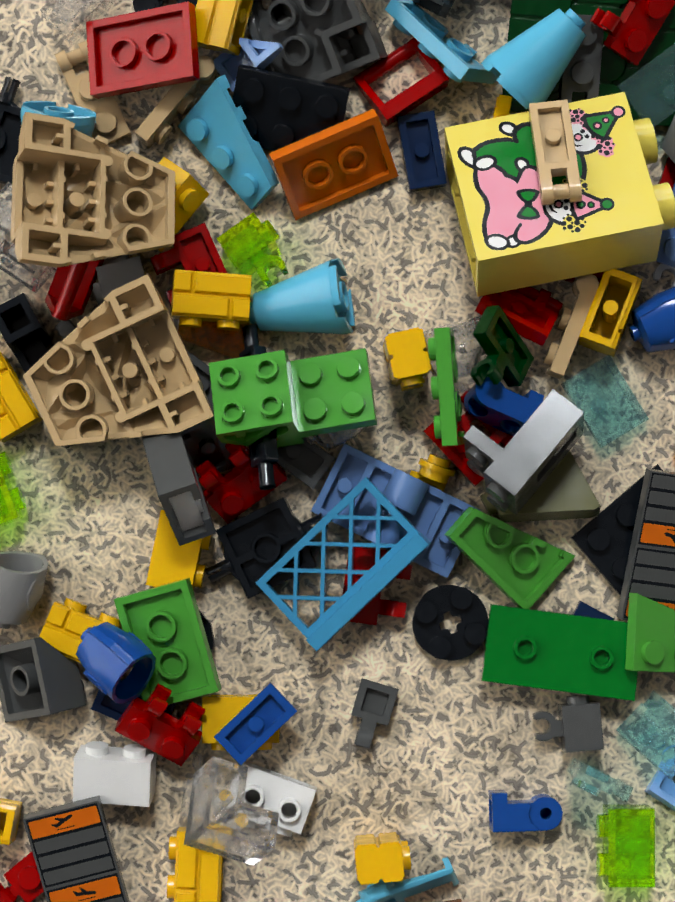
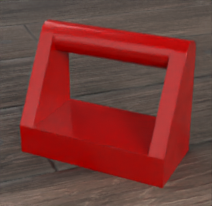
(409, 98)
(71, 289)

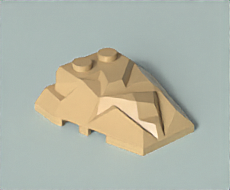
(84, 198)
(119, 373)

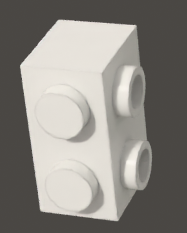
(115, 774)
(281, 795)

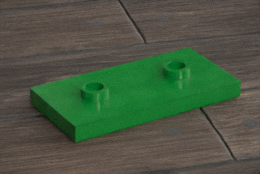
(557, 652)

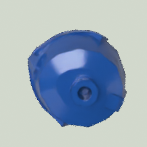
(655, 322)
(108, 654)

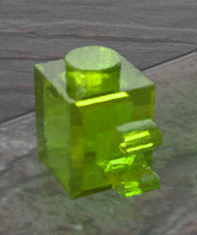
(253, 248)

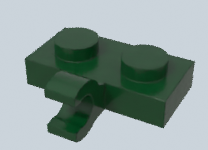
(504, 348)

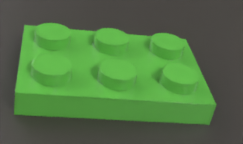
(173, 630)

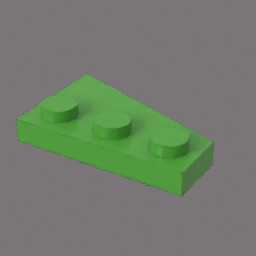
(443, 351)
(509, 557)
(650, 636)

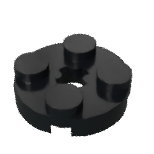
(440, 642)

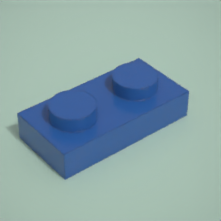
(255, 723)

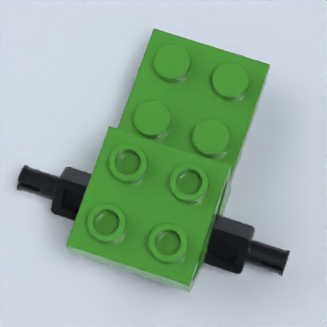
(277, 402)

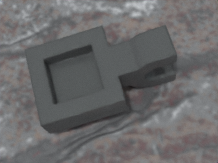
(374, 705)

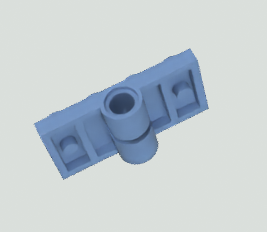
(423, 506)

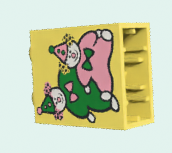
(523, 244)

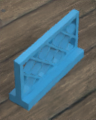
(366, 587)

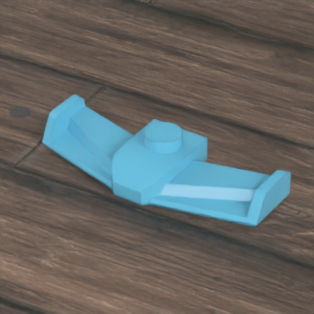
(399, 890)

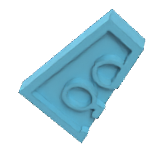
(433, 43)
(223, 139)

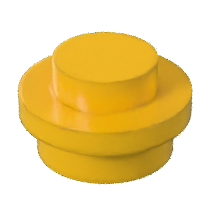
(436, 468)

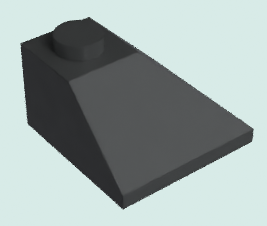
(37, 681)

